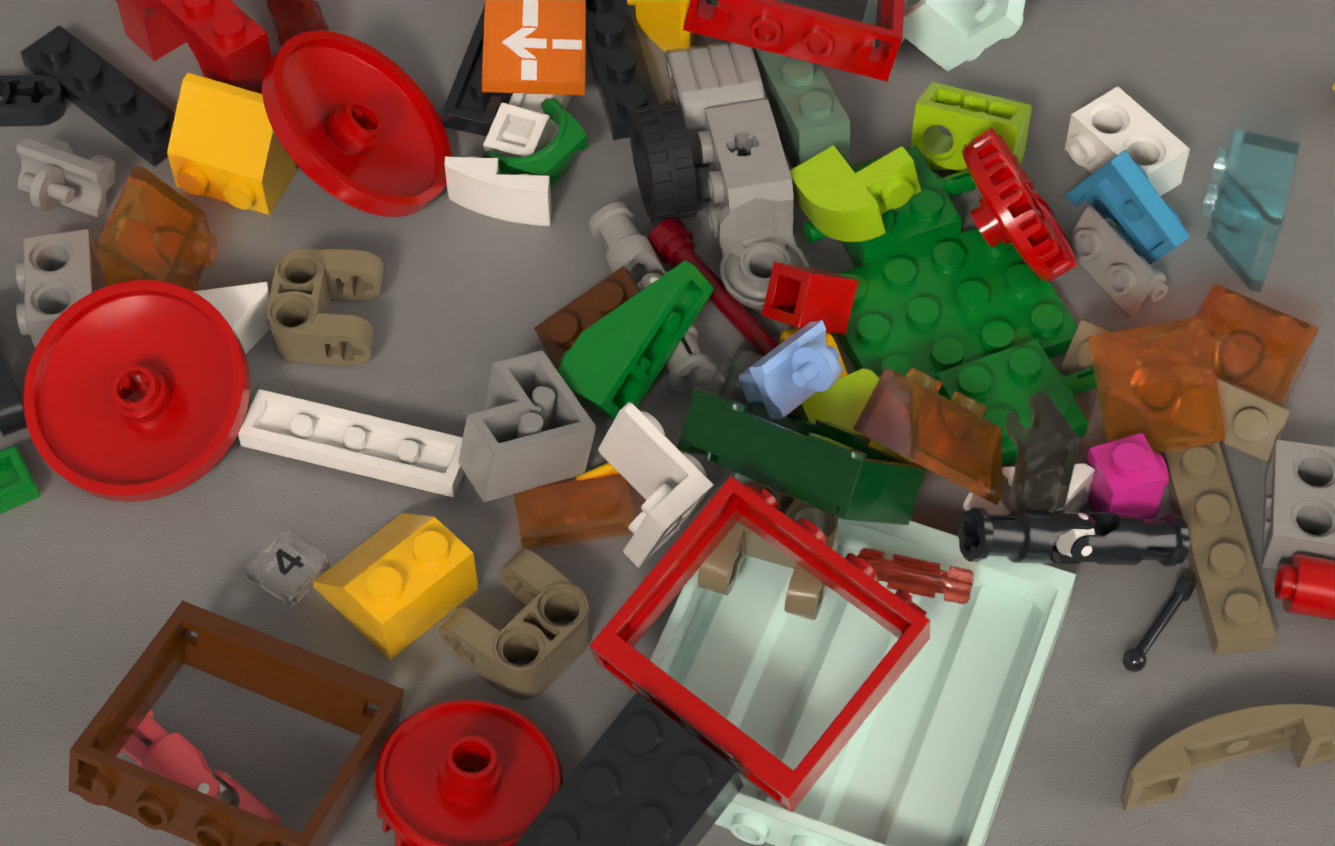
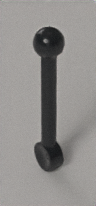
(1135, 659)

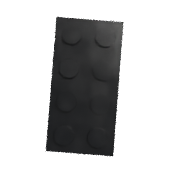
(638, 788)

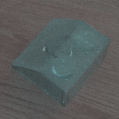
(1249, 202)

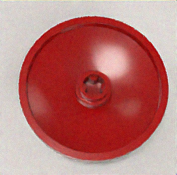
(356, 123)
(136, 390)

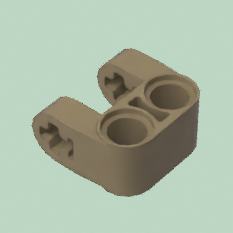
(301, 303)
(804, 590)
(529, 634)

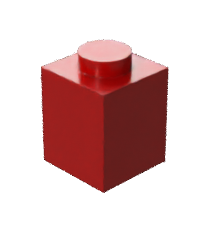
(808, 295)

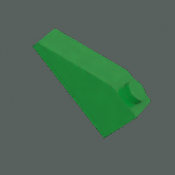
(629, 346)

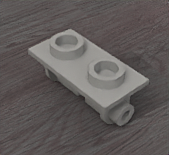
(1114, 263)

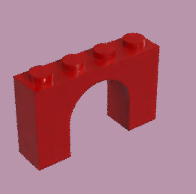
(218, 32)

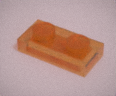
(574, 511)

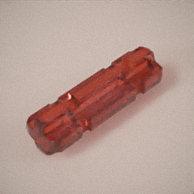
(920, 576)

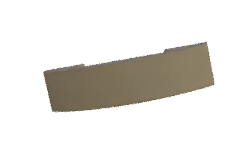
(1230, 737)

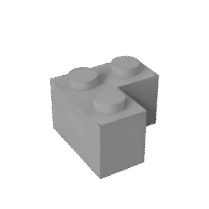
(527, 432)

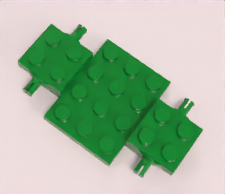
(958, 309)

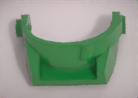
(554, 158)

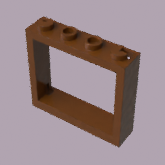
(258, 665)

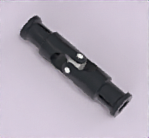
(1078, 536)

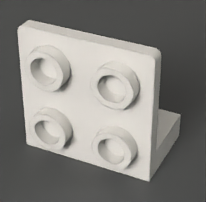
(663, 475)

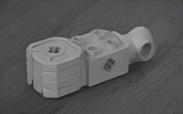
(743, 161)

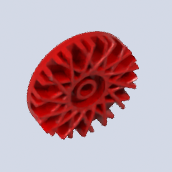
(1013, 210)
(464, 776)

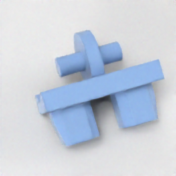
(792, 371)

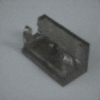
(1043, 458)

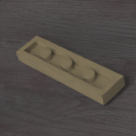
(1248, 418)
(1219, 551)

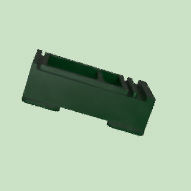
(803, 459)

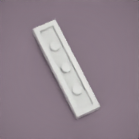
(353, 442)

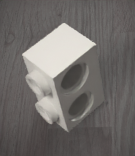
(1120, 124)

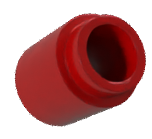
(1307, 586)

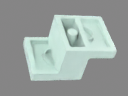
(955, 28)

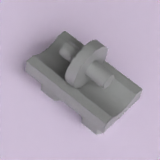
(60, 177)

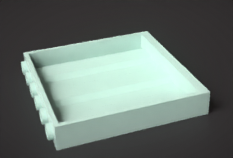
(937, 742)

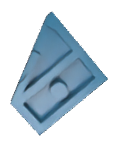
(1128, 198)

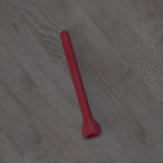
(673, 246)

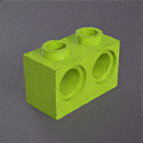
(966, 117)

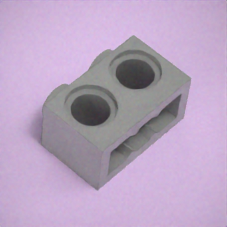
(54, 276)
(1297, 507)

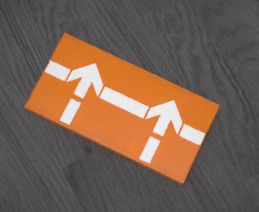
(534, 47)

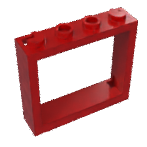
(805, 32)
(806, 547)

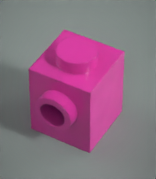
(1127, 477)

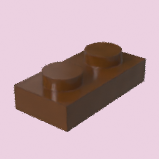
(564, 327)

